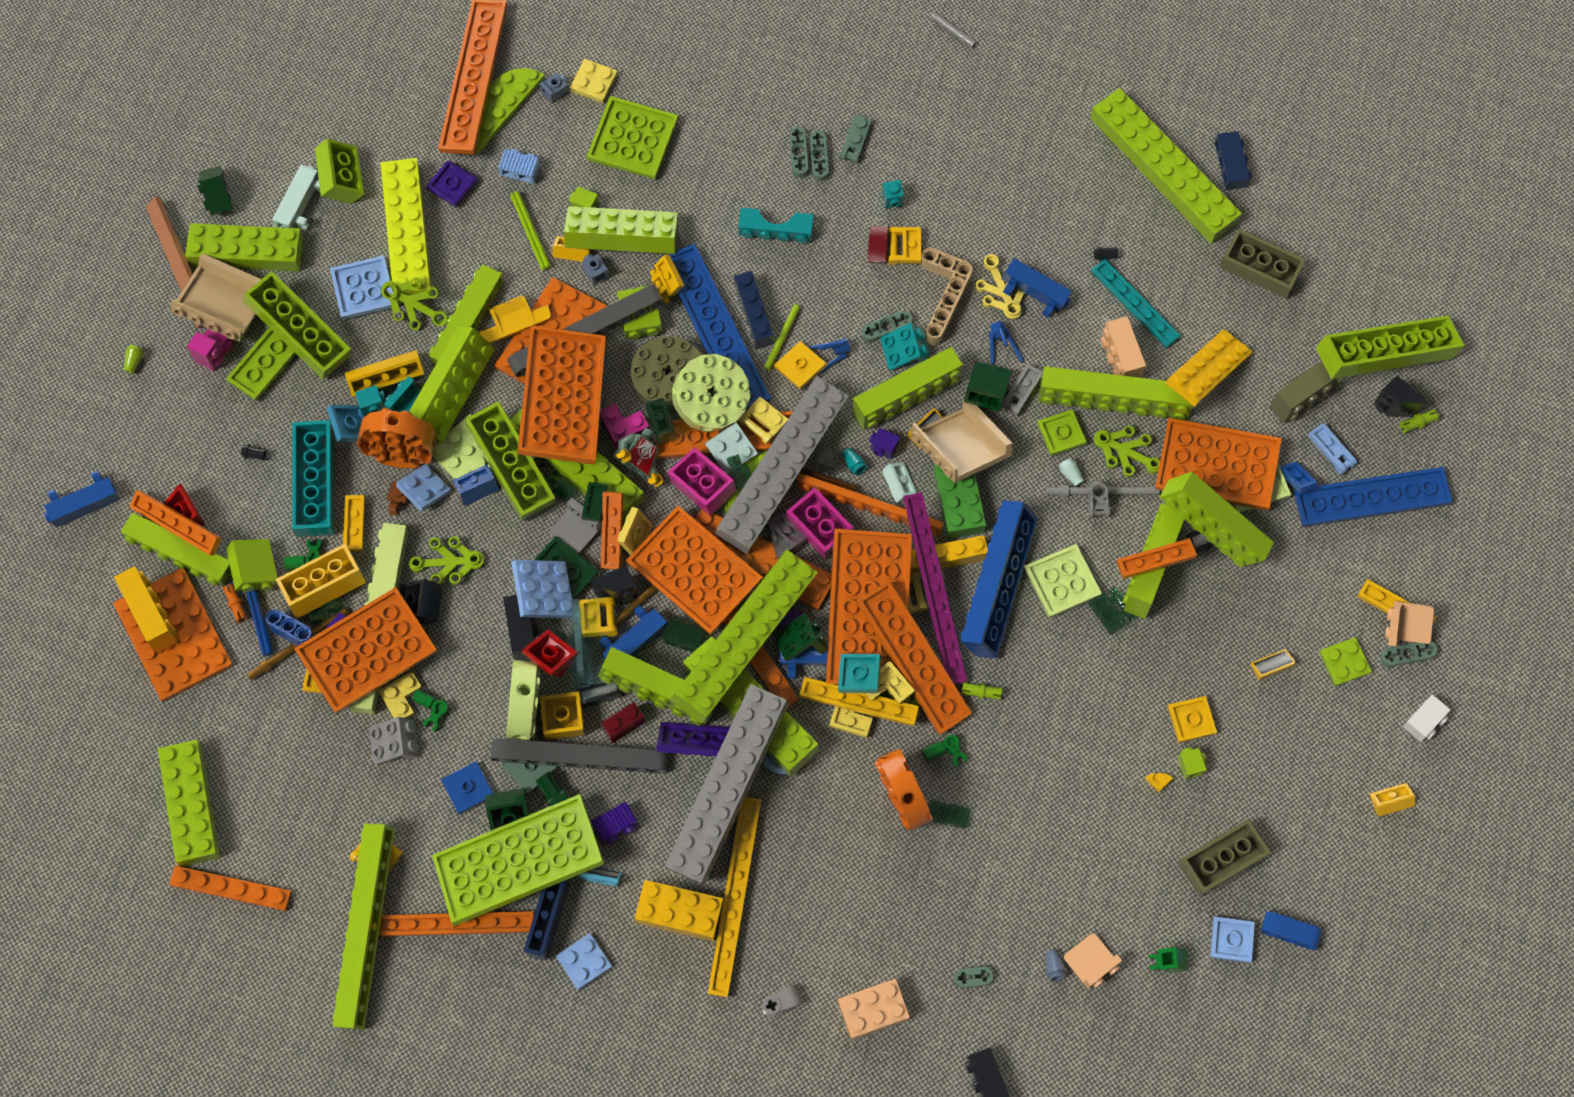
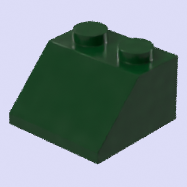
(506, 807)

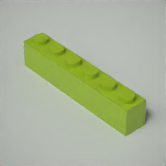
(471, 308)
(173, 548)

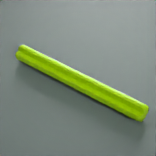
(530, 230)

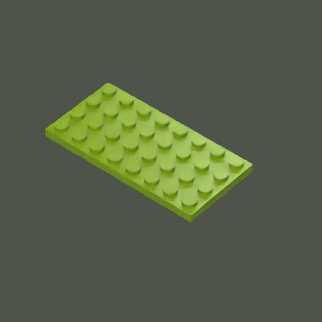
(517, 859)

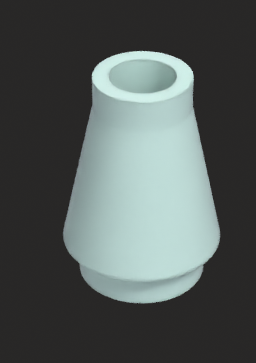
(1071, 471)

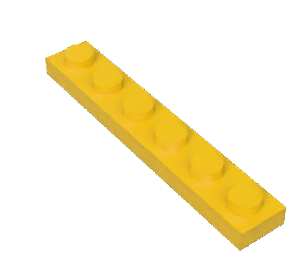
(859, 702)

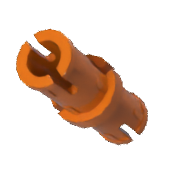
(235, 603)

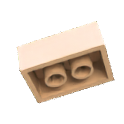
(1122, 348)
(873, 1009)

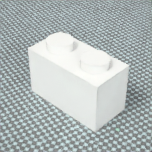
(1426, 718)

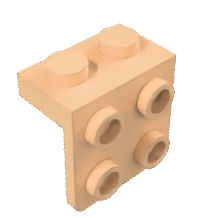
(1410, 623)
(1092, 961)

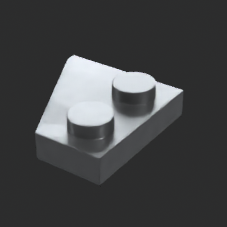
(784, 535)

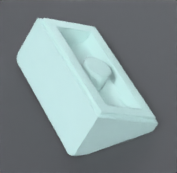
(898, 480)

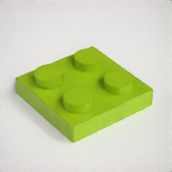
(1061, 432)
(1345, 662)

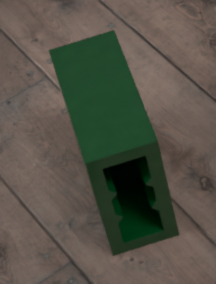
(987, 386)

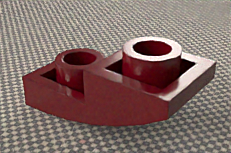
(878, 244)

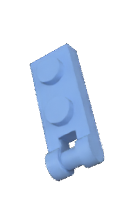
(1332, 448)

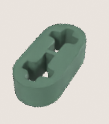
(972, 972)

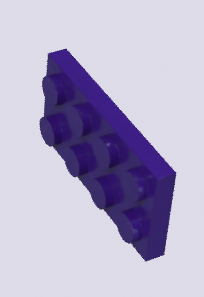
(691, 738)

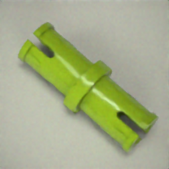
(1419, 421)
(981, 691)

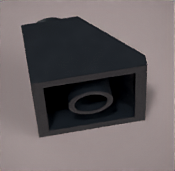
(1399, 399)
(616, 585)
(423, 599)

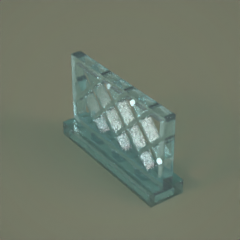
(583, 661)

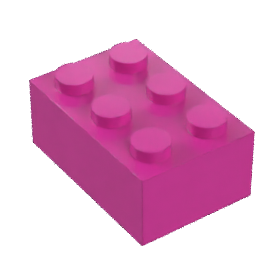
(702, 481)
(817, 521)

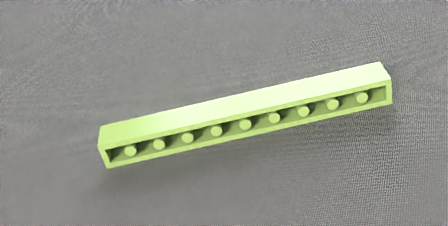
(386, 576)

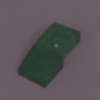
(949, 814)

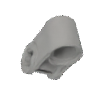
(1098, 504)
(784, 1000)

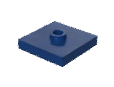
(466, 787)

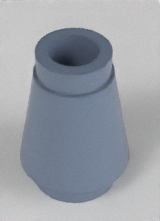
(1054, 967)

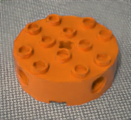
(396, 439)
(903, 790)

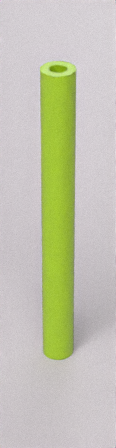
(781, 338)

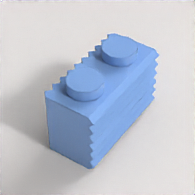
(519, 166)

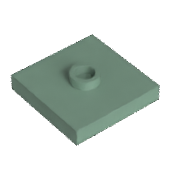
(527, 774)

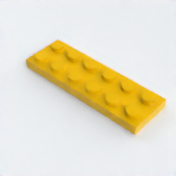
(1209, 367)

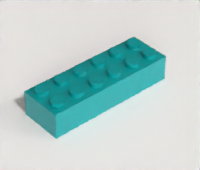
(312, 478)

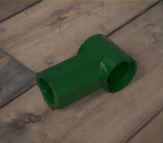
(551, 789)

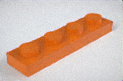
(611, 526)
(1156, 558)

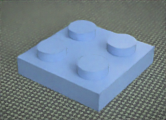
(423, 487)
(1232, 939)
(584, 961)

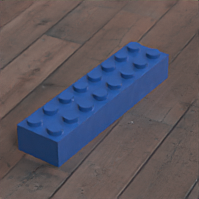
(999, 579)

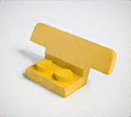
(513, 318)

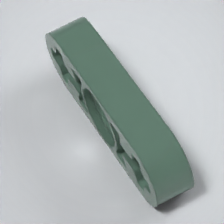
(802, 145)
(823, 149)
(889, 319)
(1393, 651)

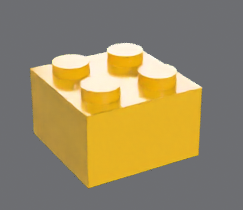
(562, 715)

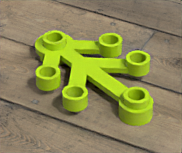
(411, 302)
(1125, 449)
(449, 561)

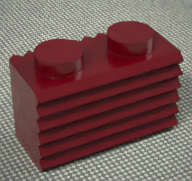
(623, 722)

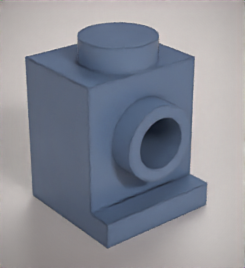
(554, 87)
(597, 273)

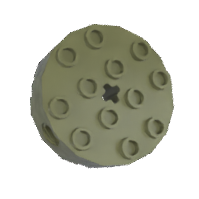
(654, 362)

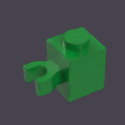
(1170, 960)

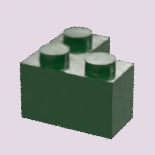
(213, 186)

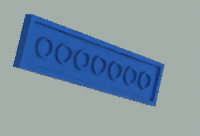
(1373, 497)

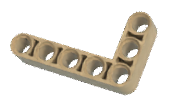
(950, 294)

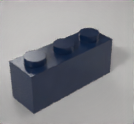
(1232, 160)

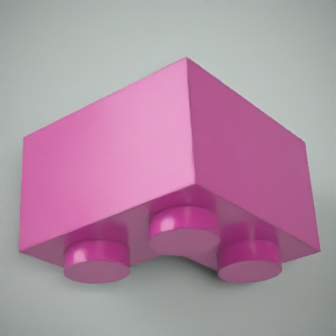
(209, 348)
(619, 427)

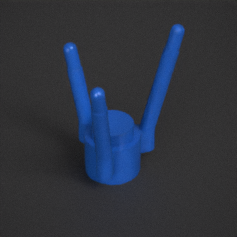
(1000, 332)
(839, 347)

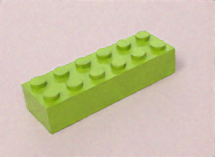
(621, 230)
(246, 246)
(297, 325)
(452, 380)
(907, 389)
(514, 472)
(1216, 519)
(1144, 586)
(643, 680)
(189, 803)

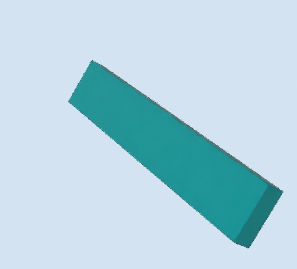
(1135, 303)

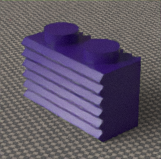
(615, 823)

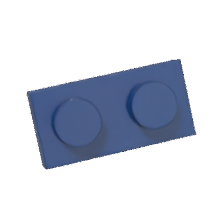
(1298, 477)

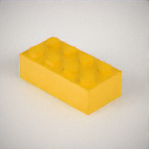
(320, 581)
(146, 609)
(679, 910)

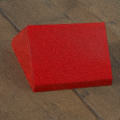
(183, 504)
(550, 653)

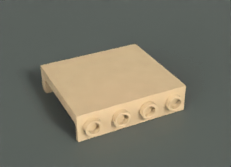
(217, 298)
(963, 442)

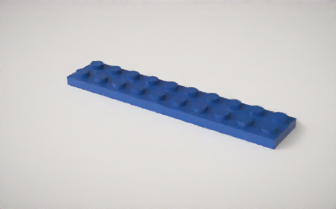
(712, 318)

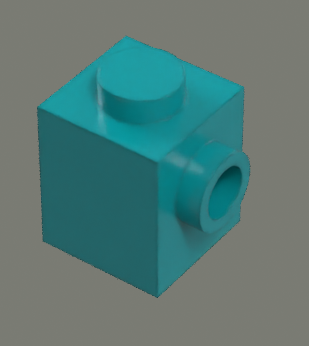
(892, 194)
(370, 399)

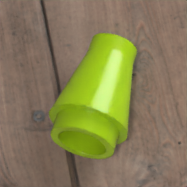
(132, 358)

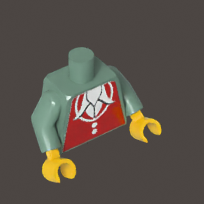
(639, 455)

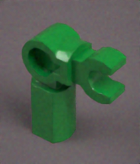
(295, 562)
(439, 707)
(950, 744)

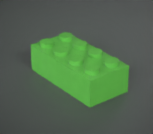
(959, 505)

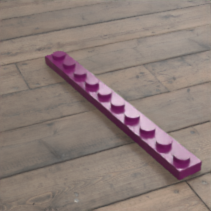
(934, 587)

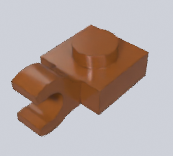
(396, 498)

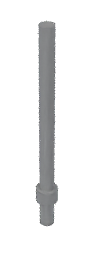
(1065, 491)

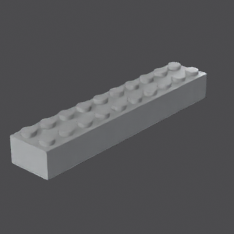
(781, 465)
(727, 785)

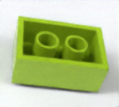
(339, 171)

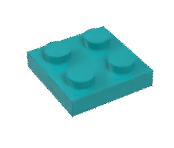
(859, 673)

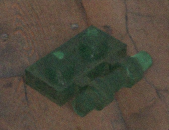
(1108, 614)

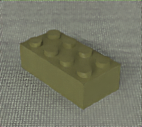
(1262, 263)
(1303, 392)
(1224, 857)

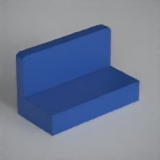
(476, 484)

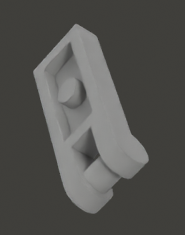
(1022, 389)

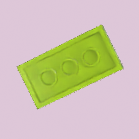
(261, 365)

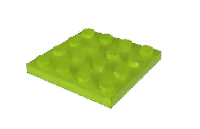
(632, 137)

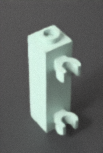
(296, 199)

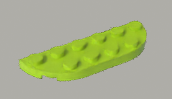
(504, 99)

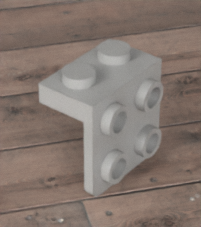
(573, 530)
(393, 740)

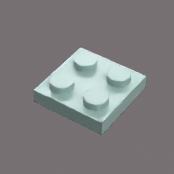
(729, 443)

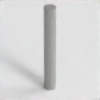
(953, 29)

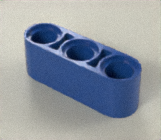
(285, 624)
(1291, 930)

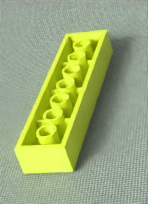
(406, 224)

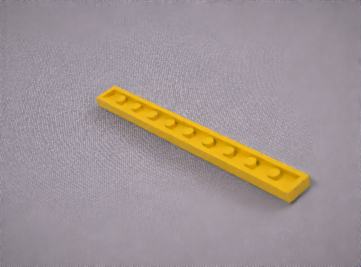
(734, 898)

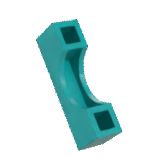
(754, 225)

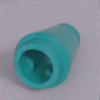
(854, 462)

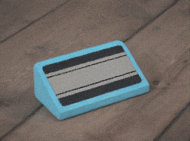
(602, 876)

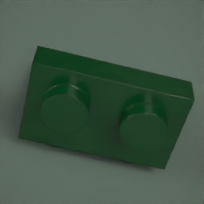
(799, 636)

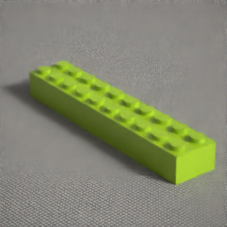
(1165, 165)
(743, 636)

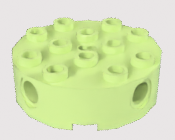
(696, 403)
(523, 700)

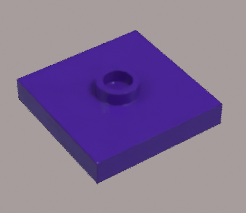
(451, 183)

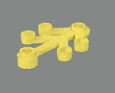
(1009, 304)

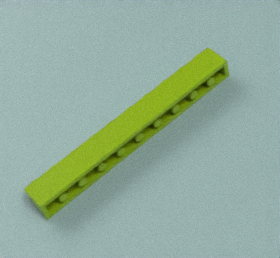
(363, 927)

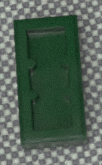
(593, 502)

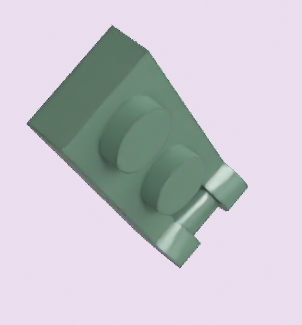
(856, 138)

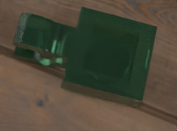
(740, 473)
(563, 486)
(323, 612)

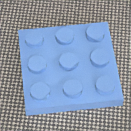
(359, 287)
(542, 589)

